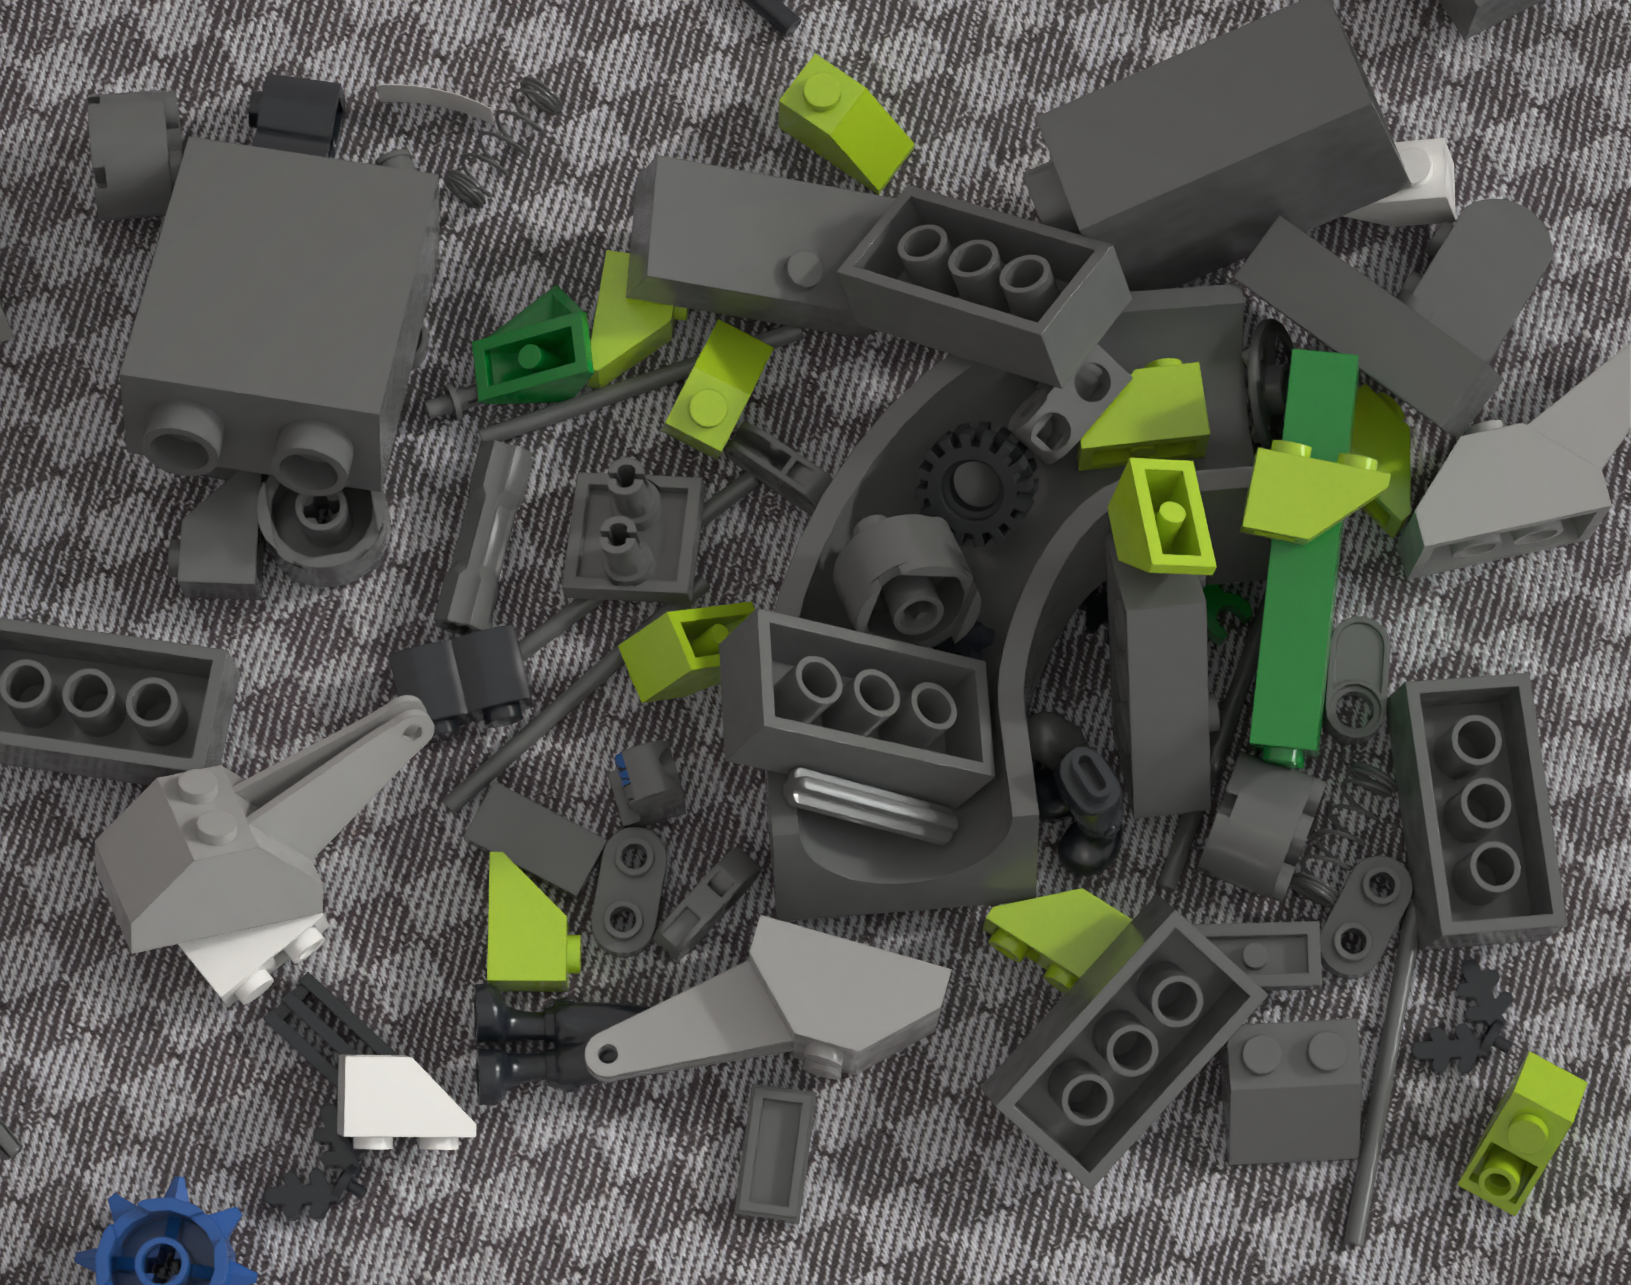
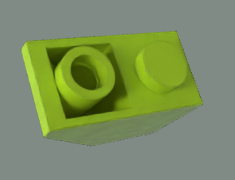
(1304, 496)
(1056, 932)
(1523, 1133)

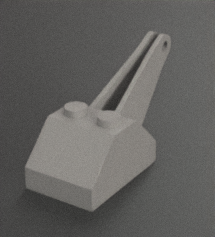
(1523, 483)
(237, 854)
(798, 994)

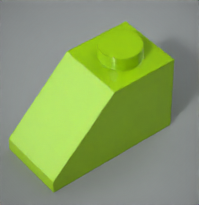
(843, 124)
(626, 327)
(717, 389)
(1151, 418)
(1386, 438)
(1161, 518)
(680, 650)
(526, 934)

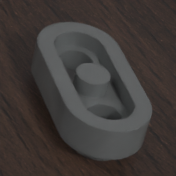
(630, 891)
(1366, 916)

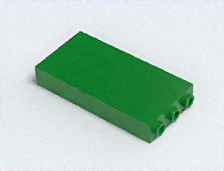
(1303, 577)

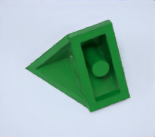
(536, 354)

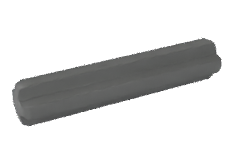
(870, 806)

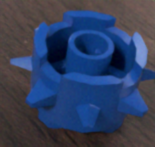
(162, 1226)

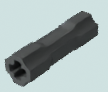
(484, 536)

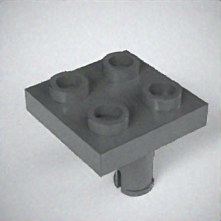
(633, 535)

